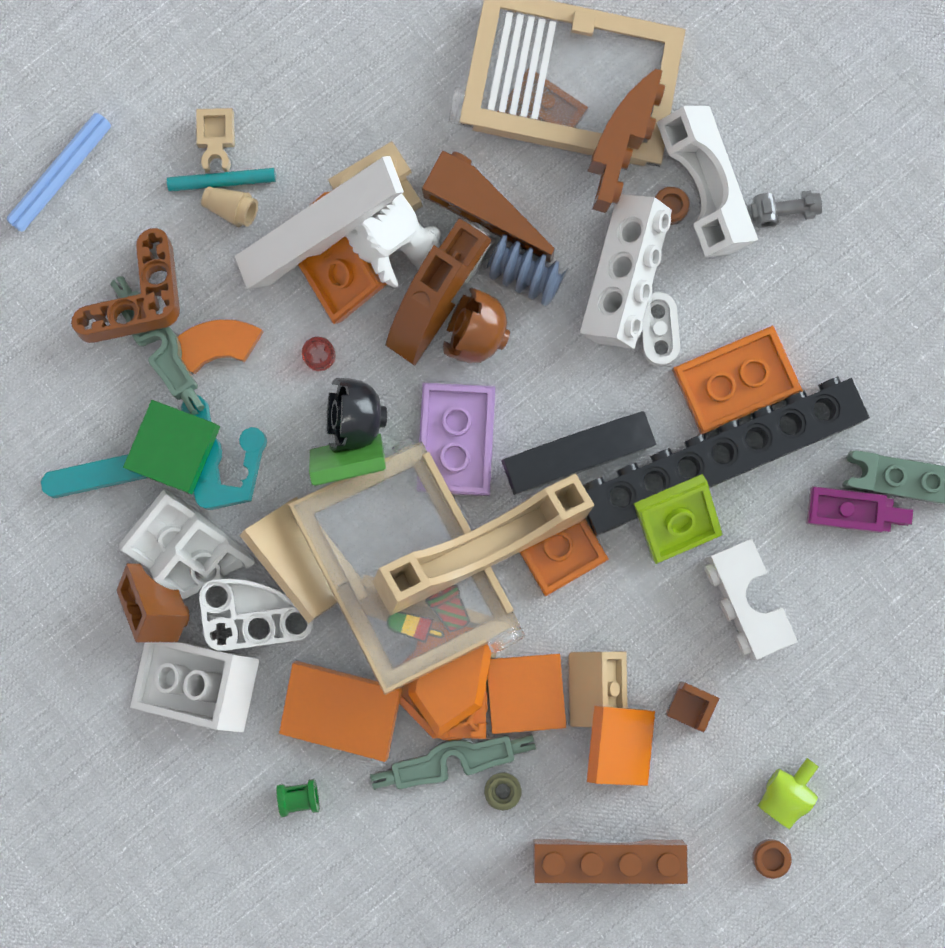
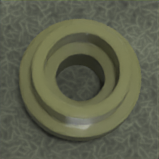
(502, 803)

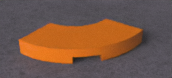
(217, 340)

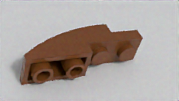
(625, 129)
(433, 289)

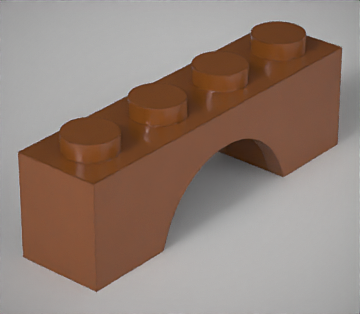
(610, 862)

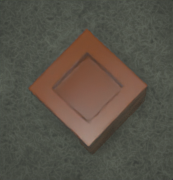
(692, 706)

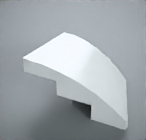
(182, 546)

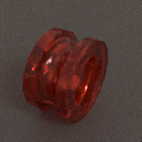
(308, 358)

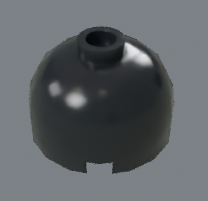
(354, 415)

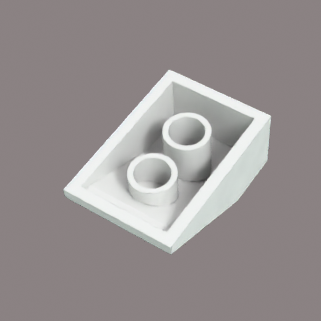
(195, 684)

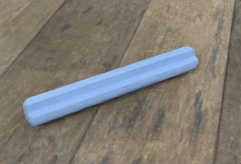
(58, 172)

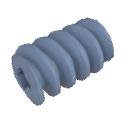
(525, 271)

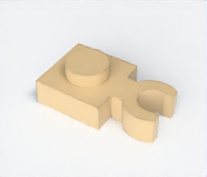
(215, 132)

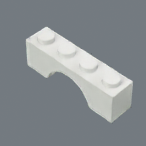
(696, 143)

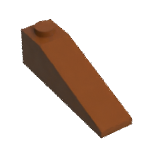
(470, 195)

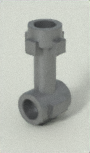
(766, 210)

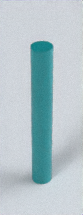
(221, 179)

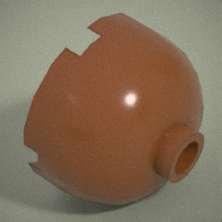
(477, 328)

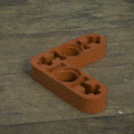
(143, 304)

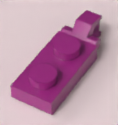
(855, 510)

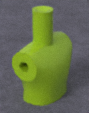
(788, 796)

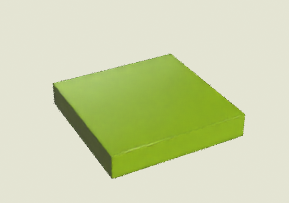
(678, 518)

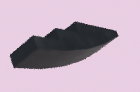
(578, 452)

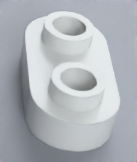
(660, 330)

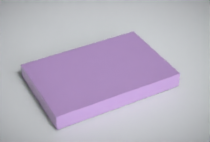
(459, 434)

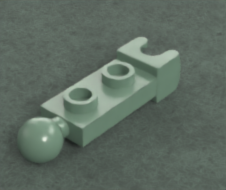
(897, 477)

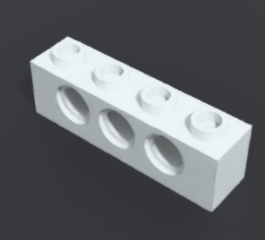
(613, 285)

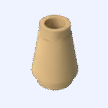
(231, 205)

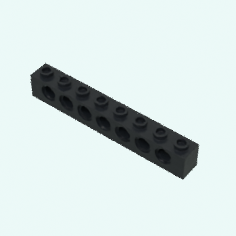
(845, 412)

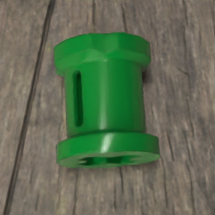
(298, 798)

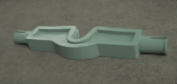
(167, 358)
(433, 766)

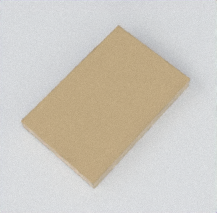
(288, 559)

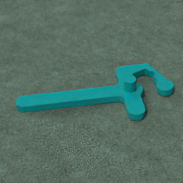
(208, 491)

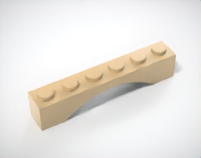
(443, 565)

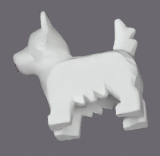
(389, 230)

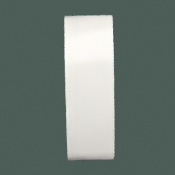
(244, 603)

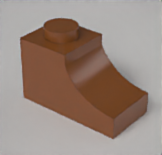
(150, 608)

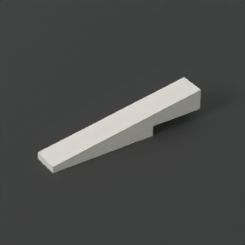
(319, 224)

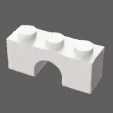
(758, 632)

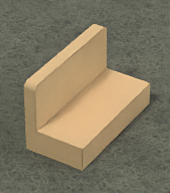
(596, 681)

